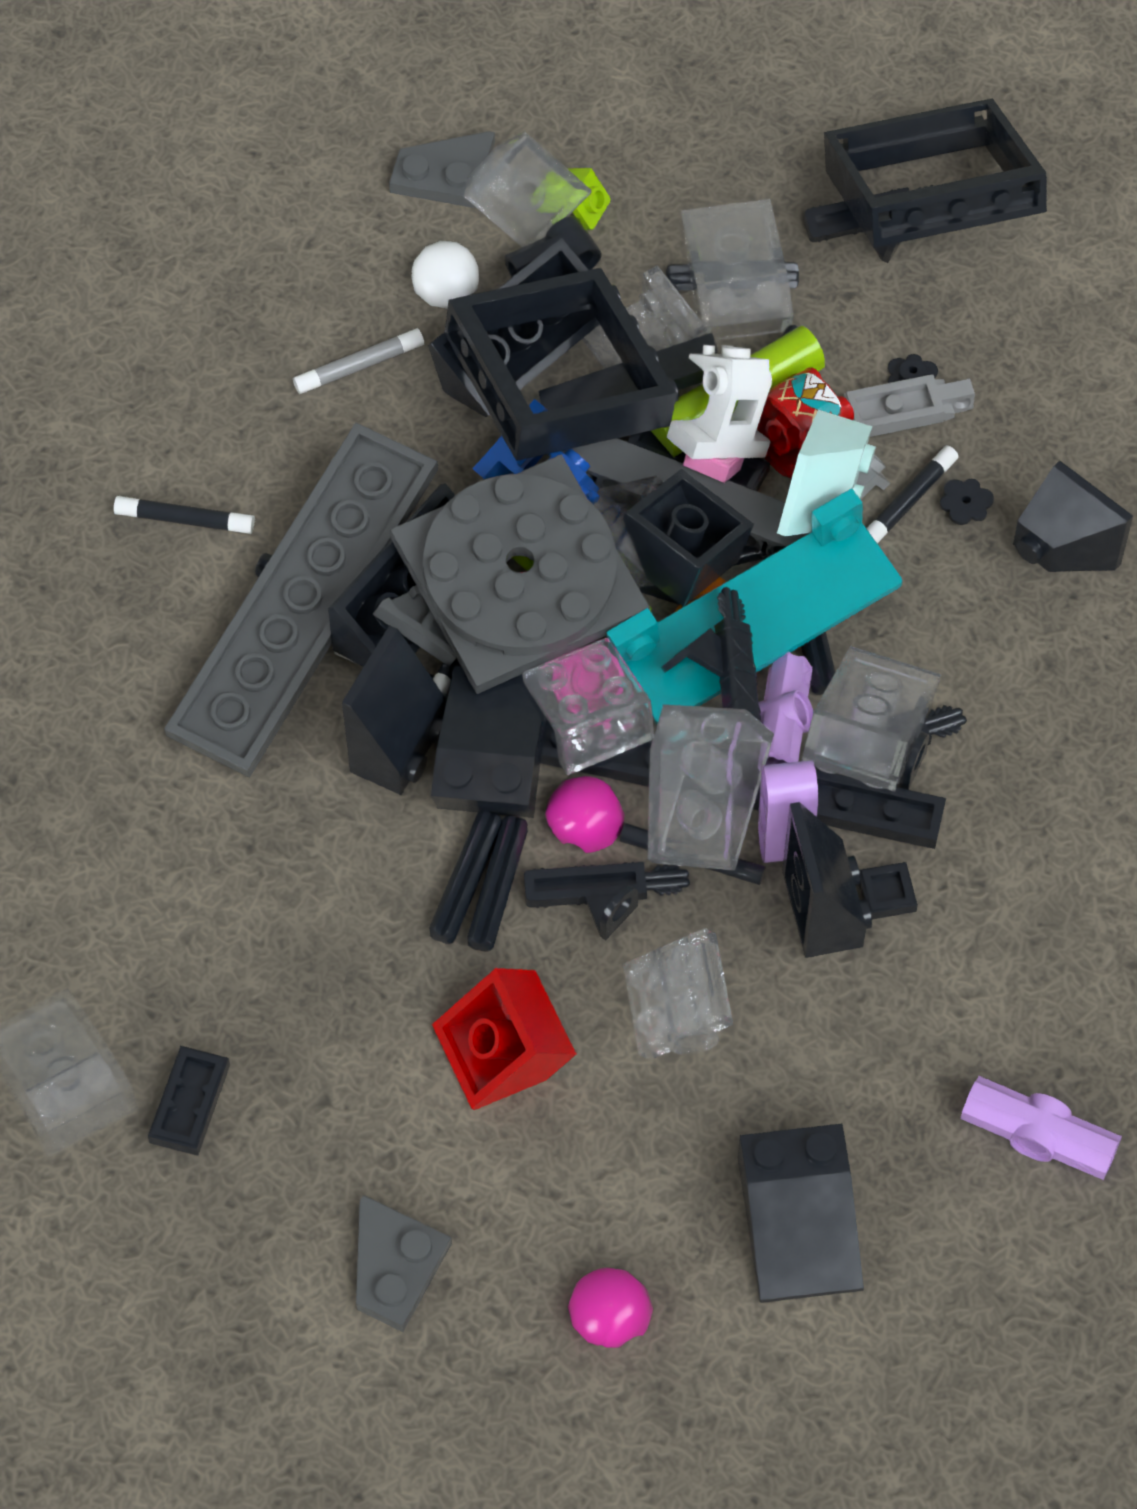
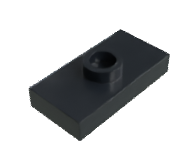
(189, 1100)

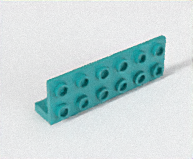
(785, 602)

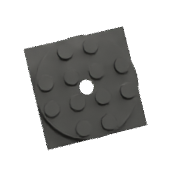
(511, 619)

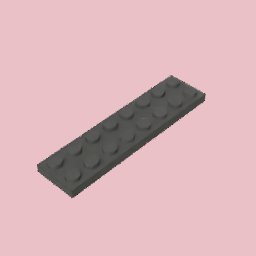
(285, 618)

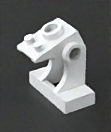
(720, 431)

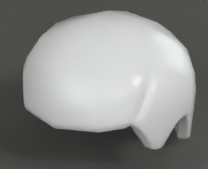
(444, 273)

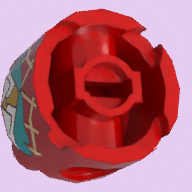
(790, 414)

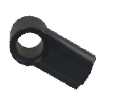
(573, 234)

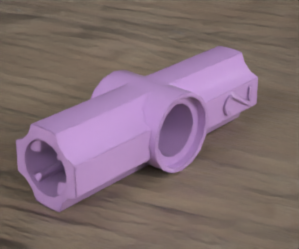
(787, 707)
(1041, 1127)

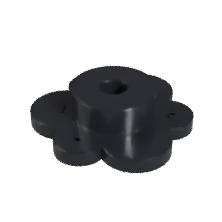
(902, 369)
(958, 492)

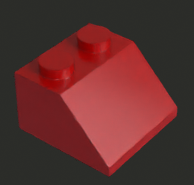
(503, 1036)

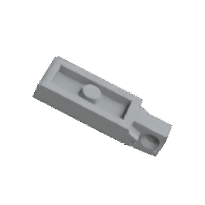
(910, 403)

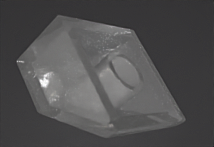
(524, 189)

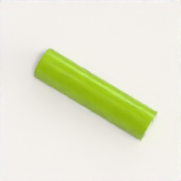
(786, 357)

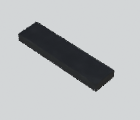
(617, 380)

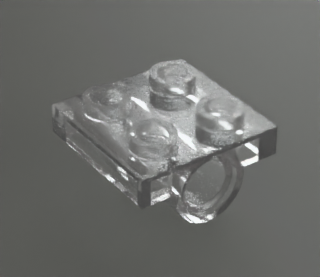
(678, 996)

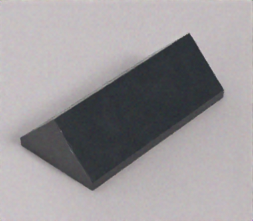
(523, 347)
(351, 616)

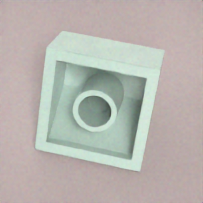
(825, 469)

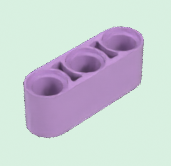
(778, 789)

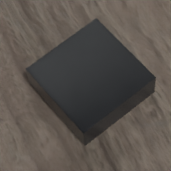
(888, 890)

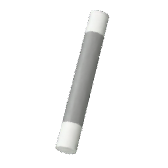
(358, 361)

